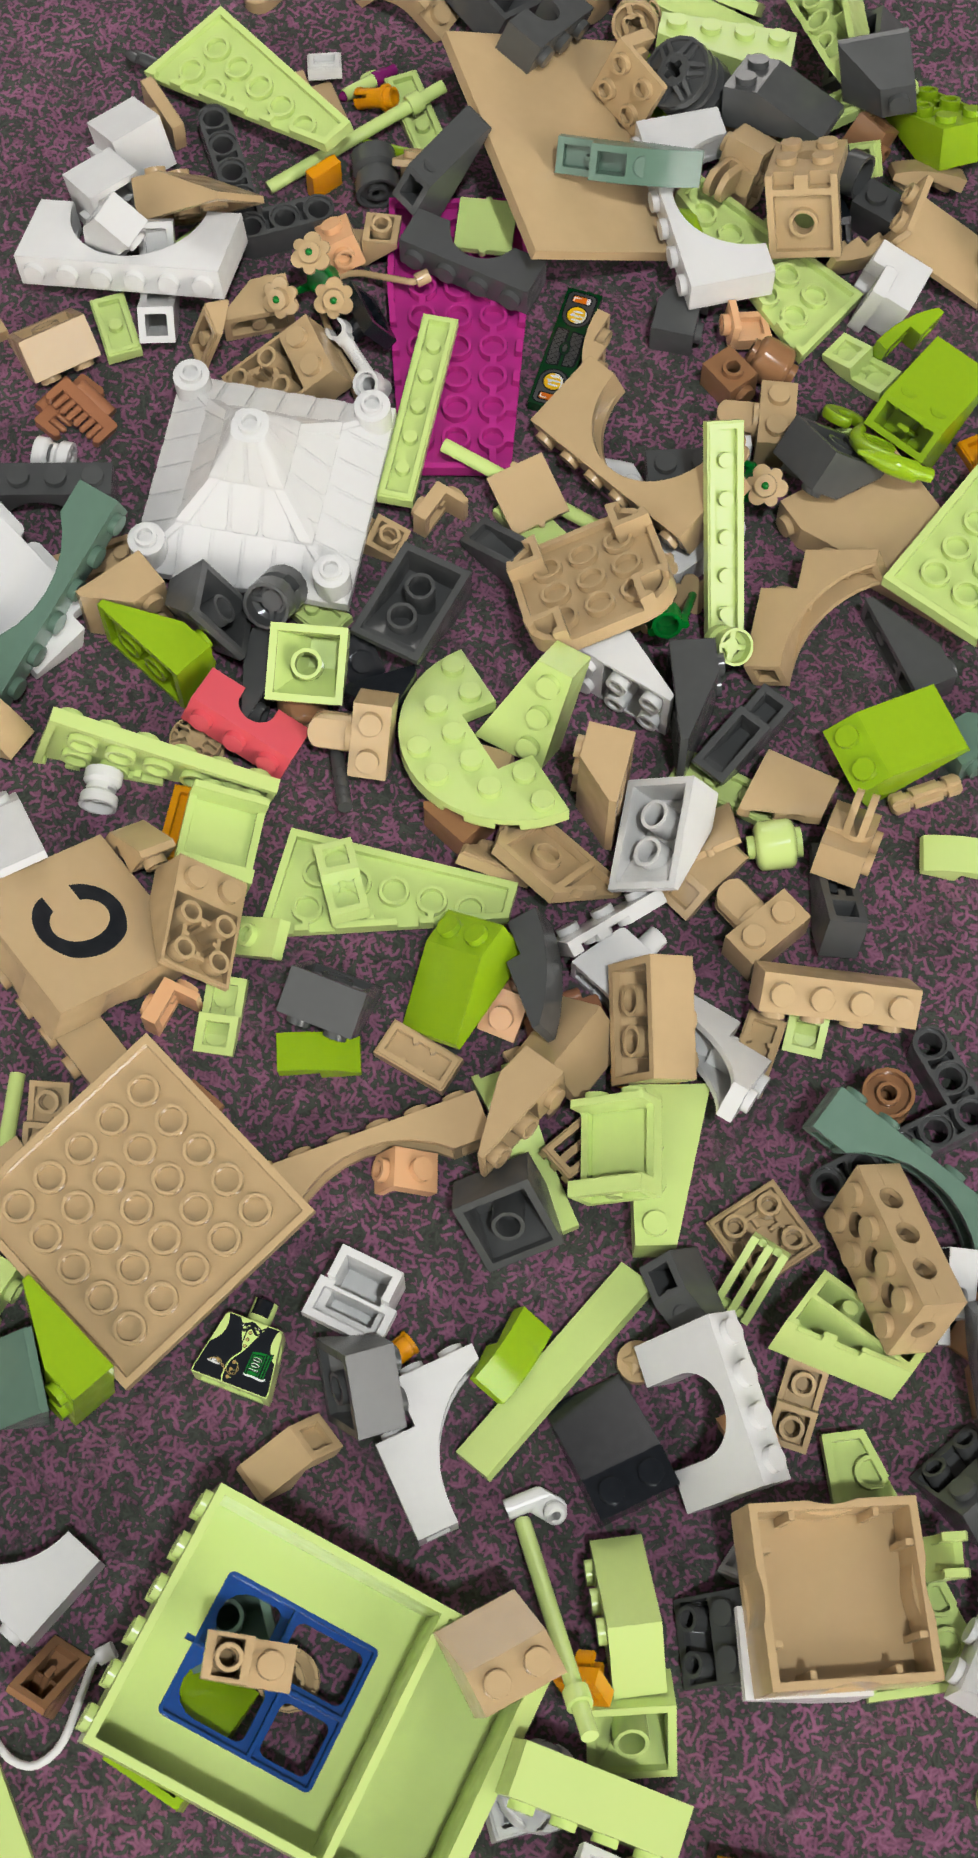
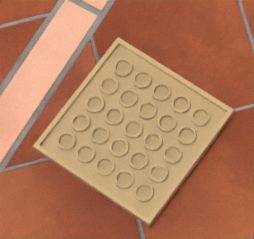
(142, 1209)

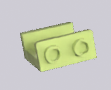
(223, 827)
(618, 1147)

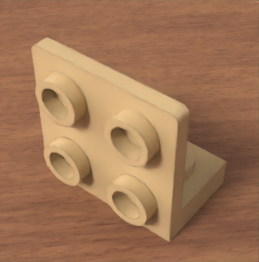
(628, 82)

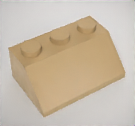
(601, 777)
(652, 1020)

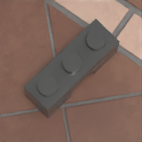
(534, 38)

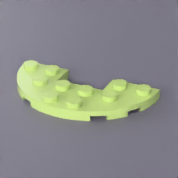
(451, 763)

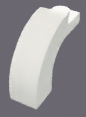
(156, 312)

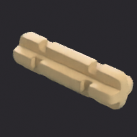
(924, 794)

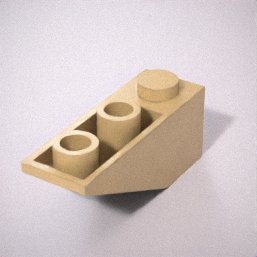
(520, 1099)

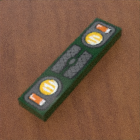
(565, 345)

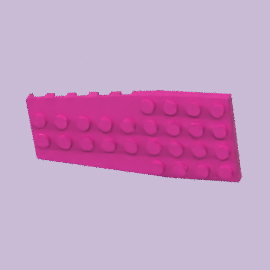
(485, 363)

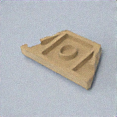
(552, 864)

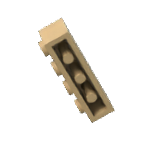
(834, 995)

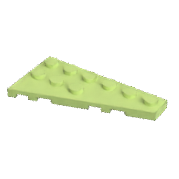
(805, 295)

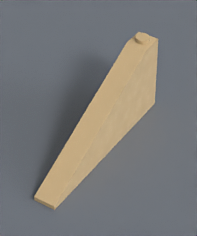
(877, 516)

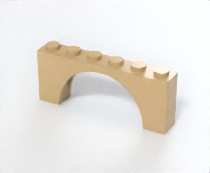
(576, 426)

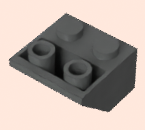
(951, 1481)
(708, 1639)

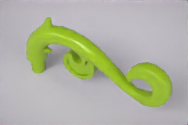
(874, 449)

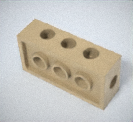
(894, 1259)

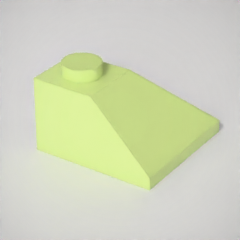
(307, 663)
(637, 1736)

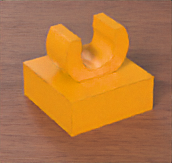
(593, 1675)

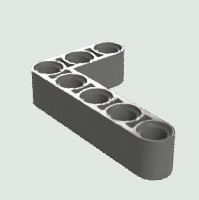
(270, 227)
(943, 1120)

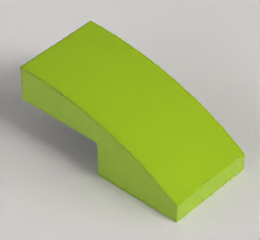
(909, 332)
(314, 1053)
(512, 1356)

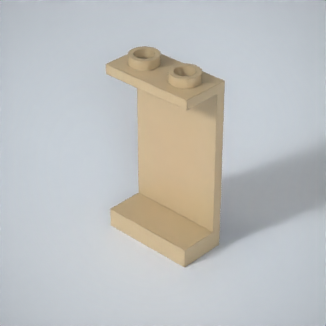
(937, 241)

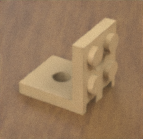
(806, 181)

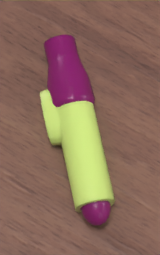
(368, 80)

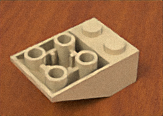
(296, 362)
(196, 919)

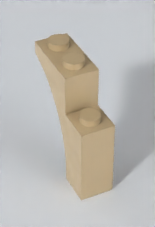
(790, 614)

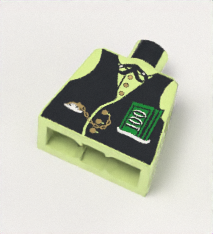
(244, 1354)

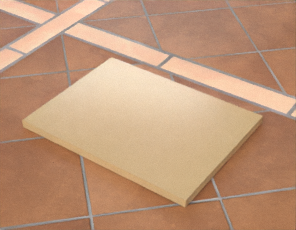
(527, 112)

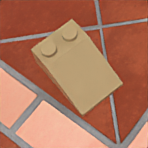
(186, 195)

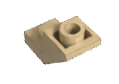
(379, 235)
(141, 846)
(703, 879)
(287, 1456)
(248, 1661)

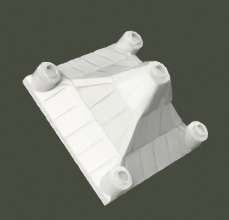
(265, 484)

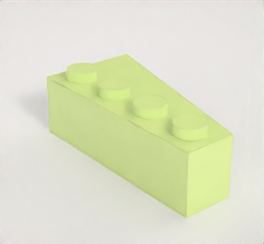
(830, 21)
(729, 40)
(659, 1220)
(592, 1800)

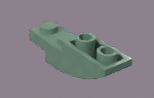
(629, 162)

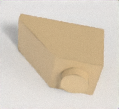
(247, 315)

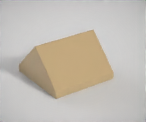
(579, 1046)

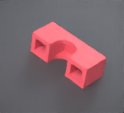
(264, 744)

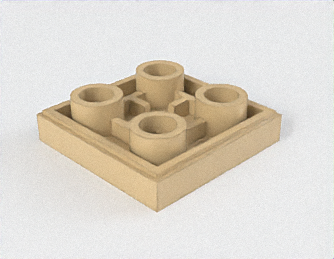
(771, 1216)

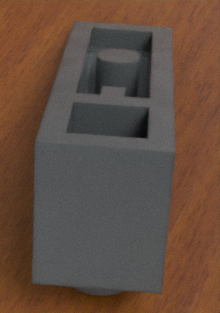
(907, 651)
(836, 915)

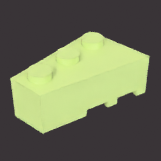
(539, 707)
(838, 1338)
(628, 1615)

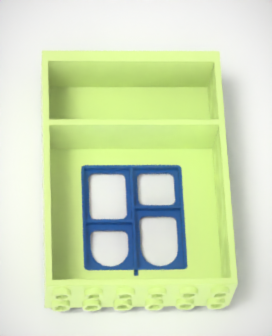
(401, 1753)

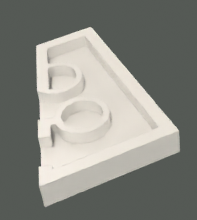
(603, 918)

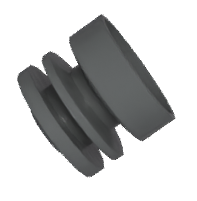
(691, 75)

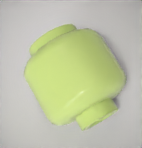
(775, 844)

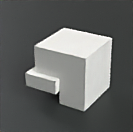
(133, 134)
(96, 179)
(889, 287)
(356, 1295)

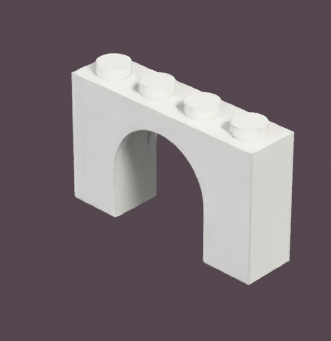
(750, 1449)

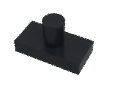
(369, 319)

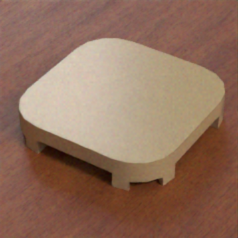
(592, 580)

